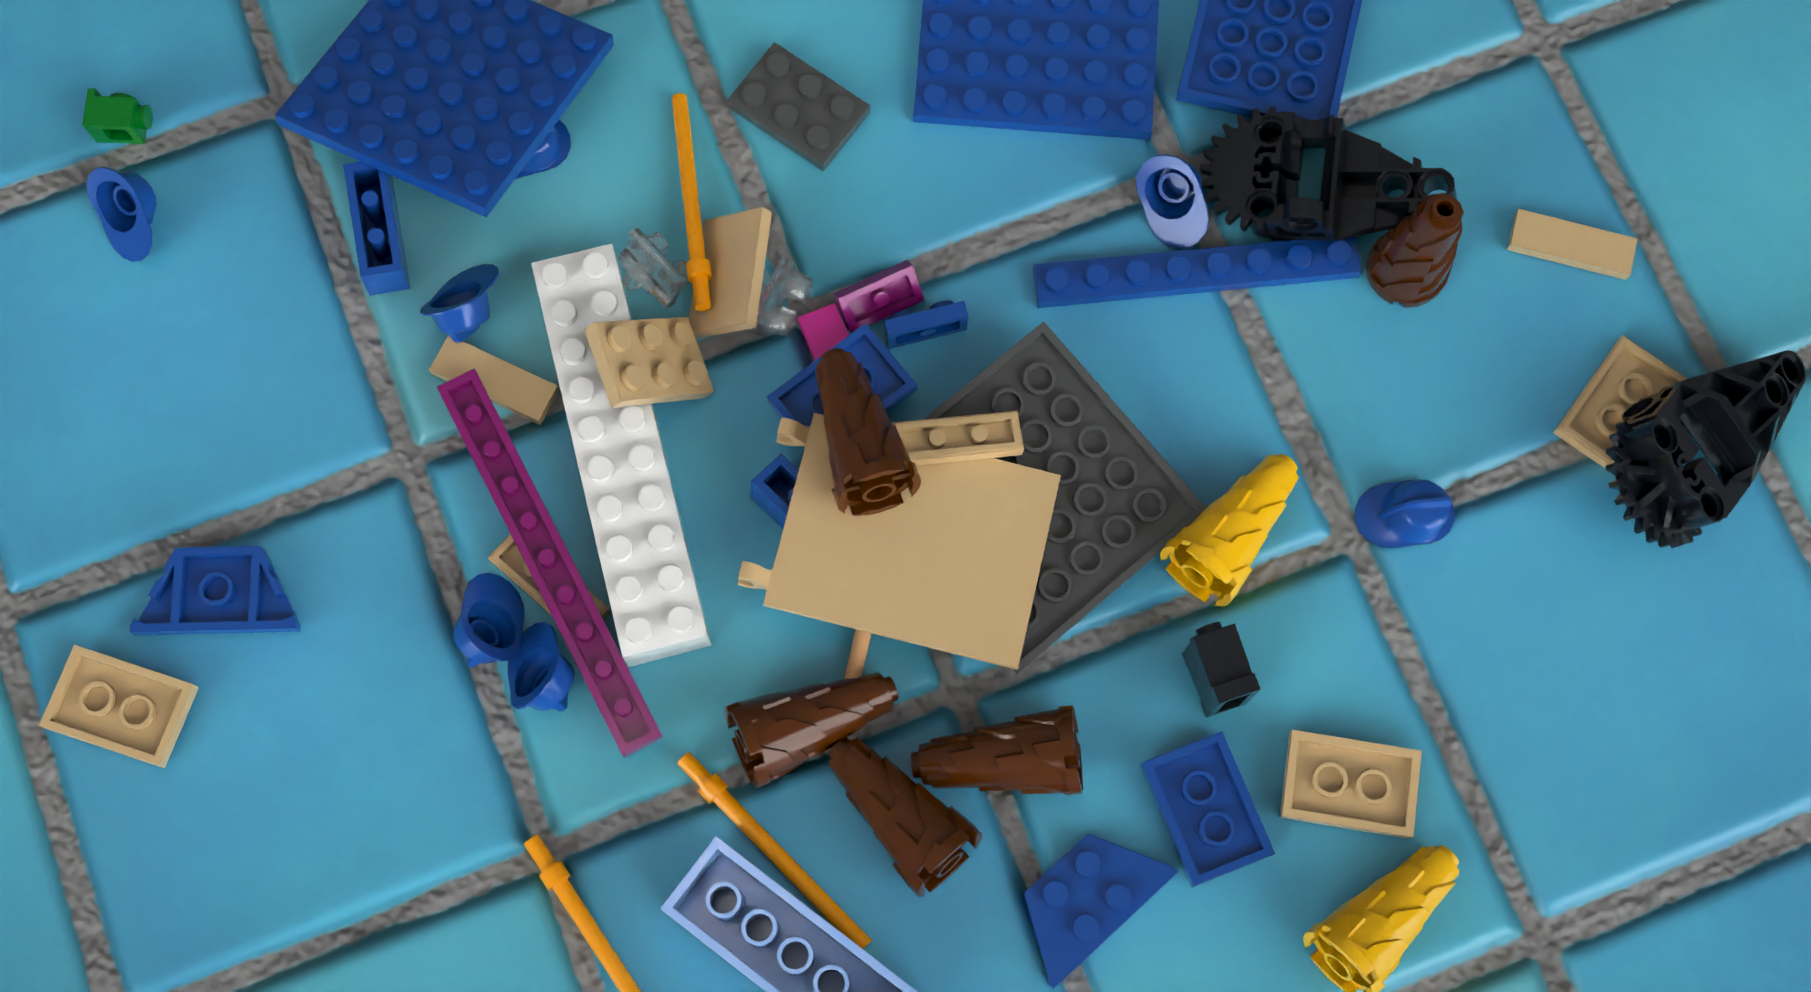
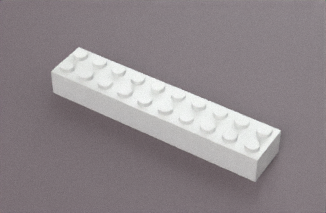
(620, 468)

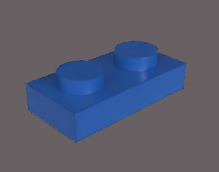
(939, 320)

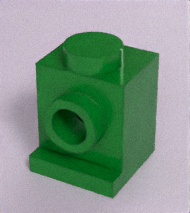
(116, 118)

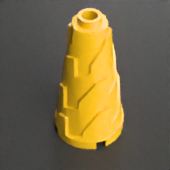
(1227, 536)
(1371, 931)

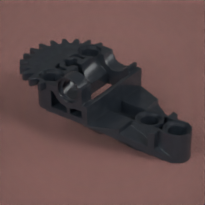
(1355, 179)
(1734, 423)

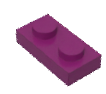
(879, 296)

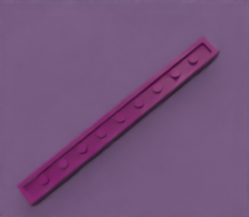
(550, 564)

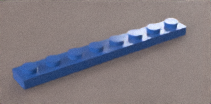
(1195, 271)

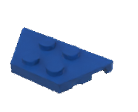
(217, 594)
(1088, 900)

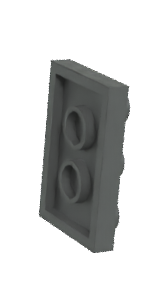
(798, 106)

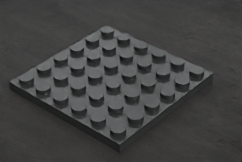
(1114, 489)

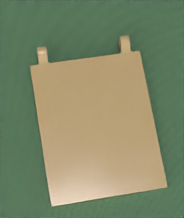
(937, 571)

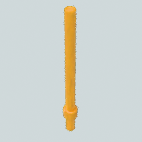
(697, 267)
(714, 790)
(555, 878)

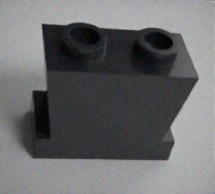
(1220, 669)

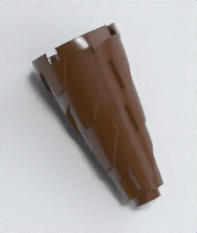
(1417, 255)
(864, 448)
(796, 725)
(1029, 754)
(906, 818)

